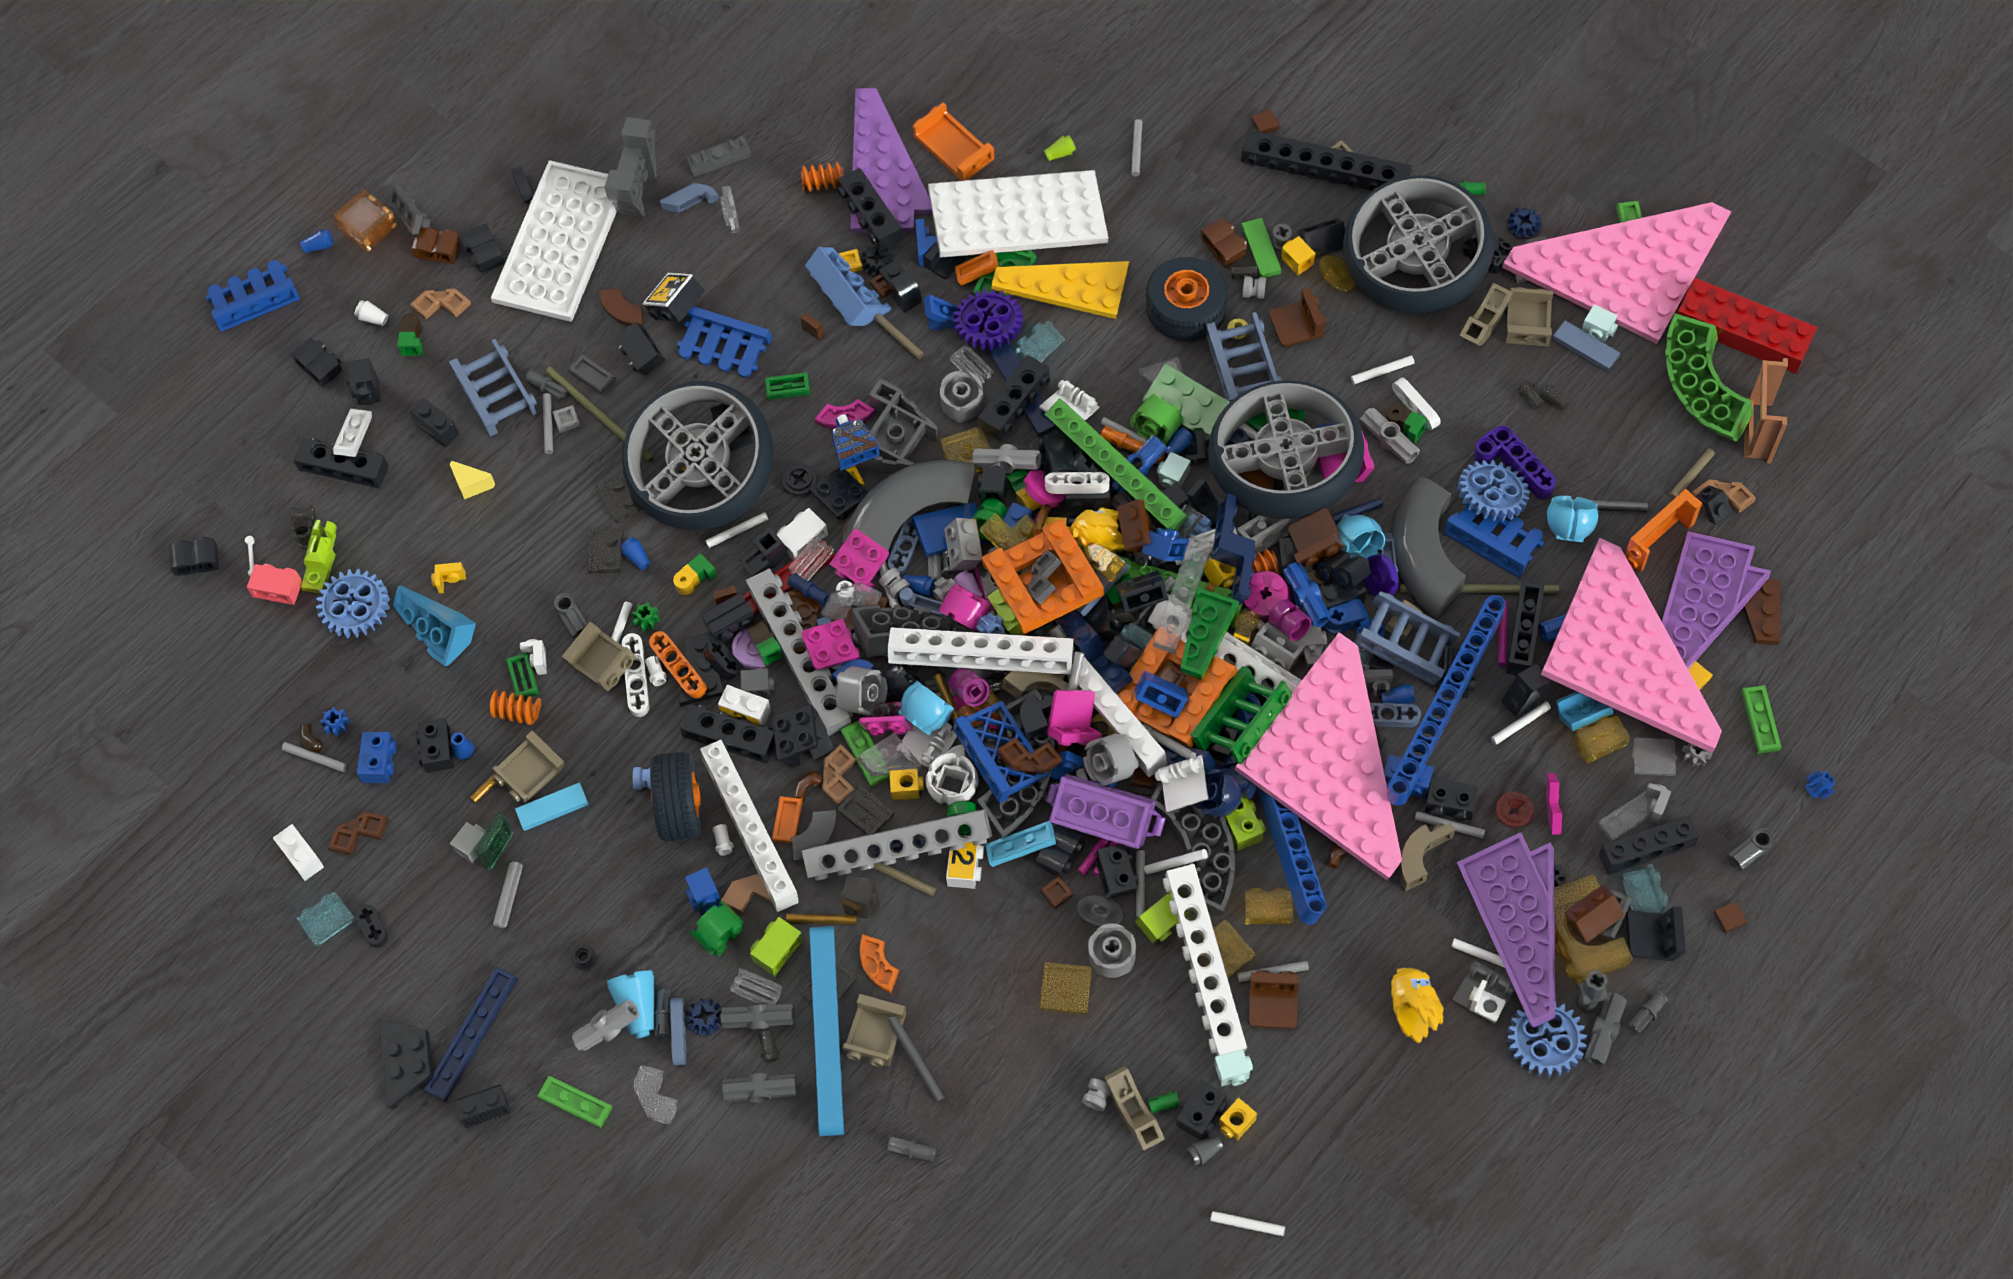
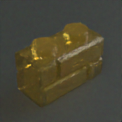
(1601, 738)
(1268, 906)

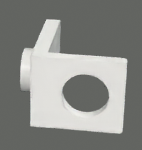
(1478, 998)

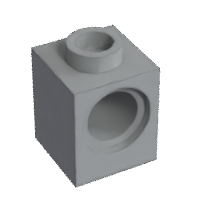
(467, 841)

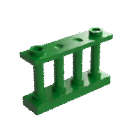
(1226, 705)

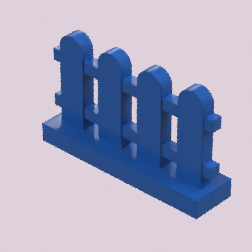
(255, 304)
(719, 324)
(1492, 547)

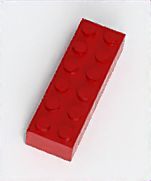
(1748, 324)

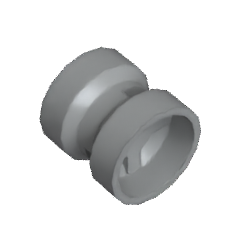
(1254, 287)
(893, 582)
(1096, 1095)

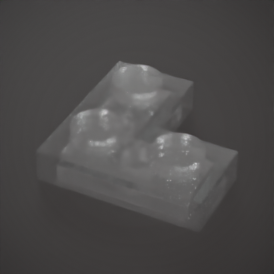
(729, 209)

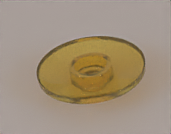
(1336, 272)

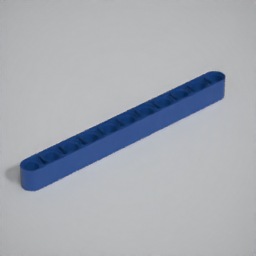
(1442, 707)
(1290, 847)

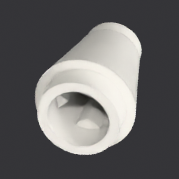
(370, 313)

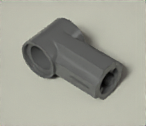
(571, 616)
(1750, 849)

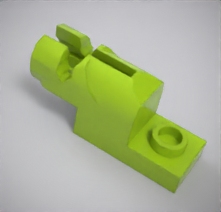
(319, 557)

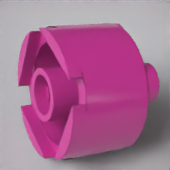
(1263, 584)
(965, 606)

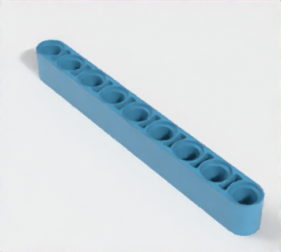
(826, 1031)

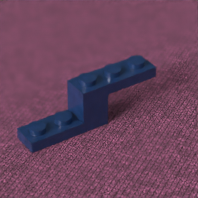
(1234, 549)
(1089, 643)
(1209, 763)

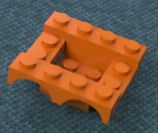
(1073, 579)
(1200, 693)

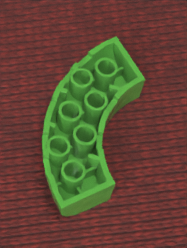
(1696, 381)

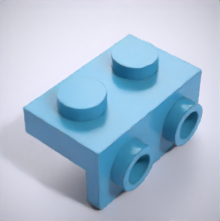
(1580, 710)

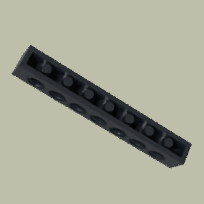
(1318, 156)

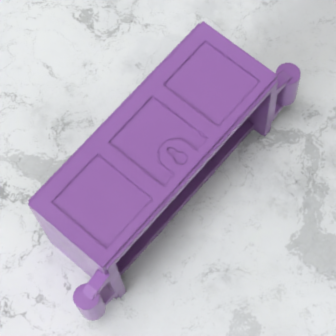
(1103, 811)

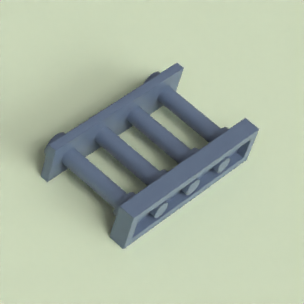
(1222, 355)
(481, 403)
(1398, 656)

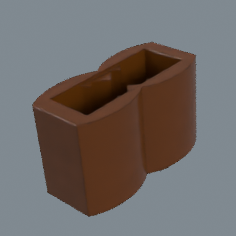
(1223, 242)
(436, 245)

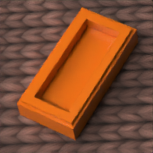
(976, 267)
(787, 819)

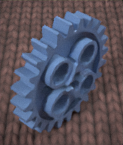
(1493, 490)
(353, 603)
(1554, 1058)

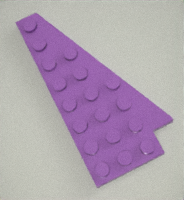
(885, 162)
(1708, 592)
(1517, 906)

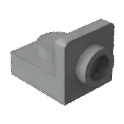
(1660, 798)

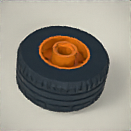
(1185, 298)
(675, 796)

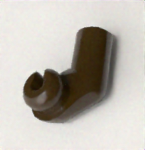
(308, 741)

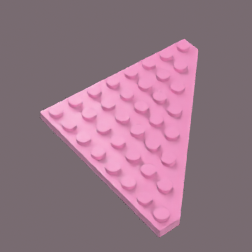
(1626, 267)
(1623, 654)
(1327, 760)

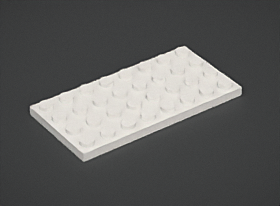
(1017, 213)
(557, 243)

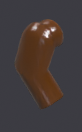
(804, 782)
(1335, 856)

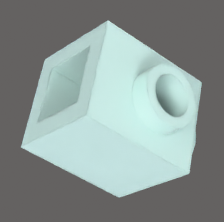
(1600, 323)
(1173, 470)
(1233, 1068)

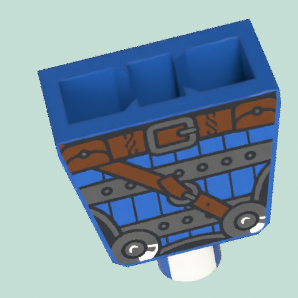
(853, 442)

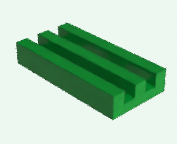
(787, 389)
(527, 692)

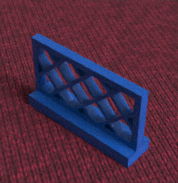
(981, 755)

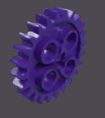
(990, 313)

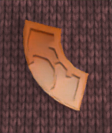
(876, 965)

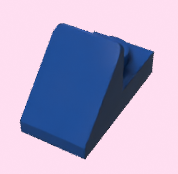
(924, 240)
(939, 313)

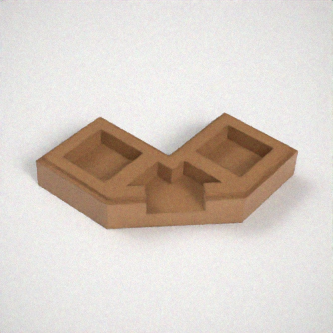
(431, 301)
(1736, 493)
(834, 767)
(742, 890)

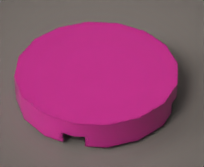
(1036, 489)

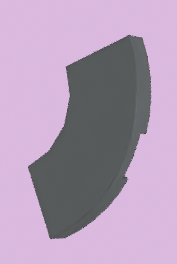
(816, 834)

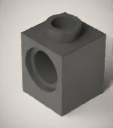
(757, 682)

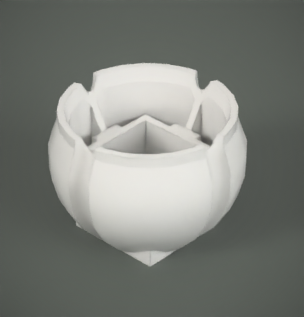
(953, 767)

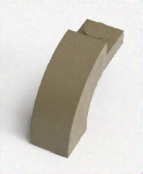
(1488, 315)
(1020, 682)
(1419, 843)
(1133, 1109)

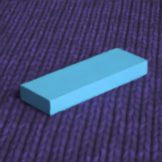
(551, 806)
(1020, 843)

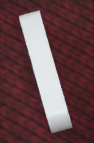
(1415, 402)
(1063, 483)

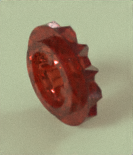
(1515, 800)

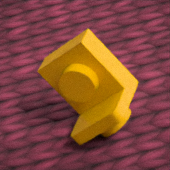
(447, 573)

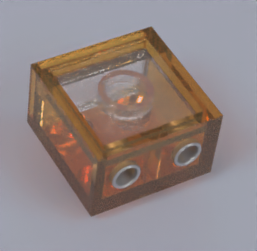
(365, 220)

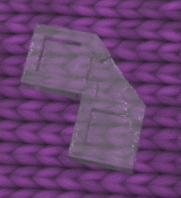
(841, 600)
(655, 1105)

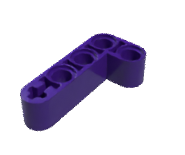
(1539, 482)

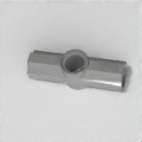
(1380, 427)
(1007, 457)
(605, 1025)

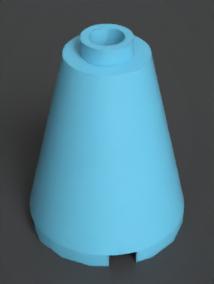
(641, 991)

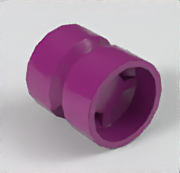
(1289, 620)
(969, 687)

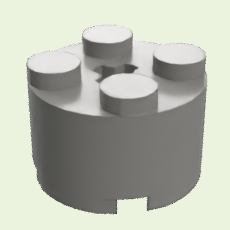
(961, 396)
(860, 690)
(1110, 759)
(1112, 937)

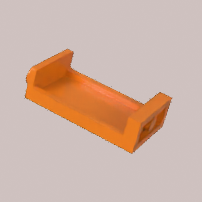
(952, 143)
(1683, 509)

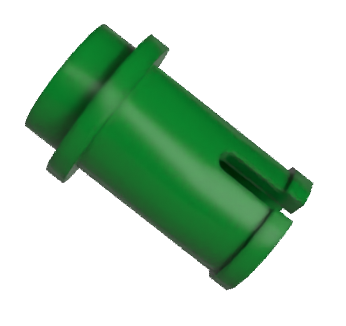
(1474, 188)
(1164, 1102)

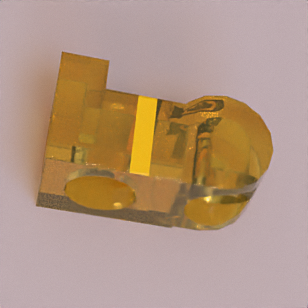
(1103, 560)
(1246, 626)

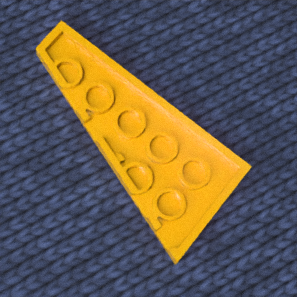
(1080, 286)

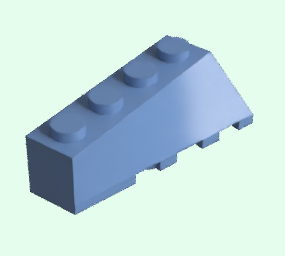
(845, 288)

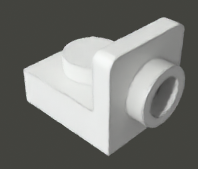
(537, 654)

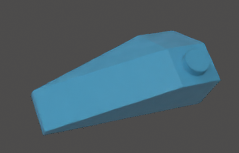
(438, 626)

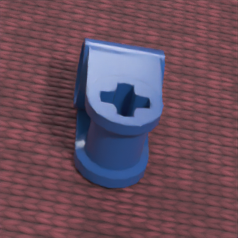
(1346, 617)

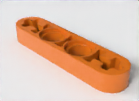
(676, 665)

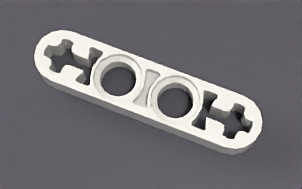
(636, 675)

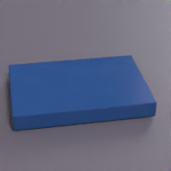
(931, 527)

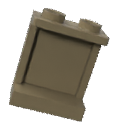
(1529, 317)
(599, 657)
(528, 769)
(871, 1033)

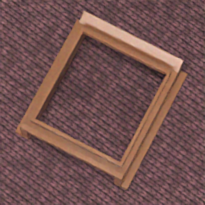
(1770, 428)

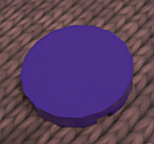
(1382, 576)

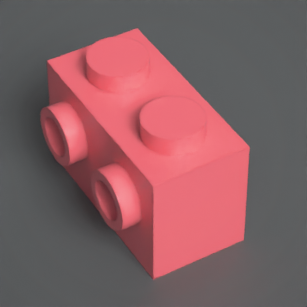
(274, 584)

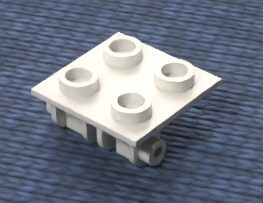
(1078, 401)
(929, 747)
(1183, 783)

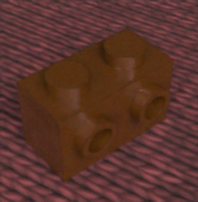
(1594, 914)

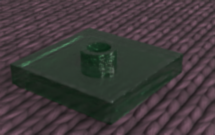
(494, 841)

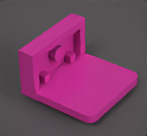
(1330, 464)
(859, 558)
(830, 645)
(1072, 717)
(879, 725)

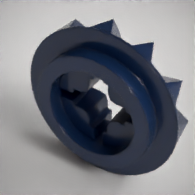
(1527, 229)
(697, 1025)

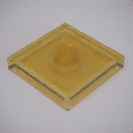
(961, 445)
(1065, 988)

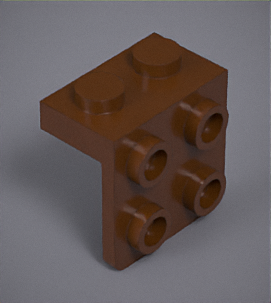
(1298, 320)
(1134, 525)
(1315, 537)
(1273, 999)

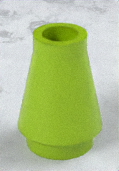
(1062, 147)

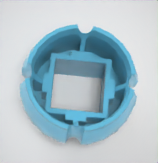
(1572, 518)
(1361, 535)
(924, 708)

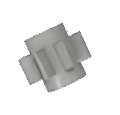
(942, 588)
(1694, 758)

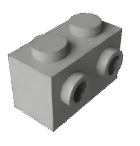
(963, 544)
(1277, 647)

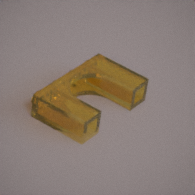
(1580, 957)

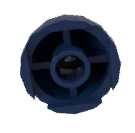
(1223, 794)

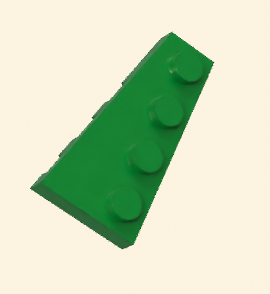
(1208, 626)

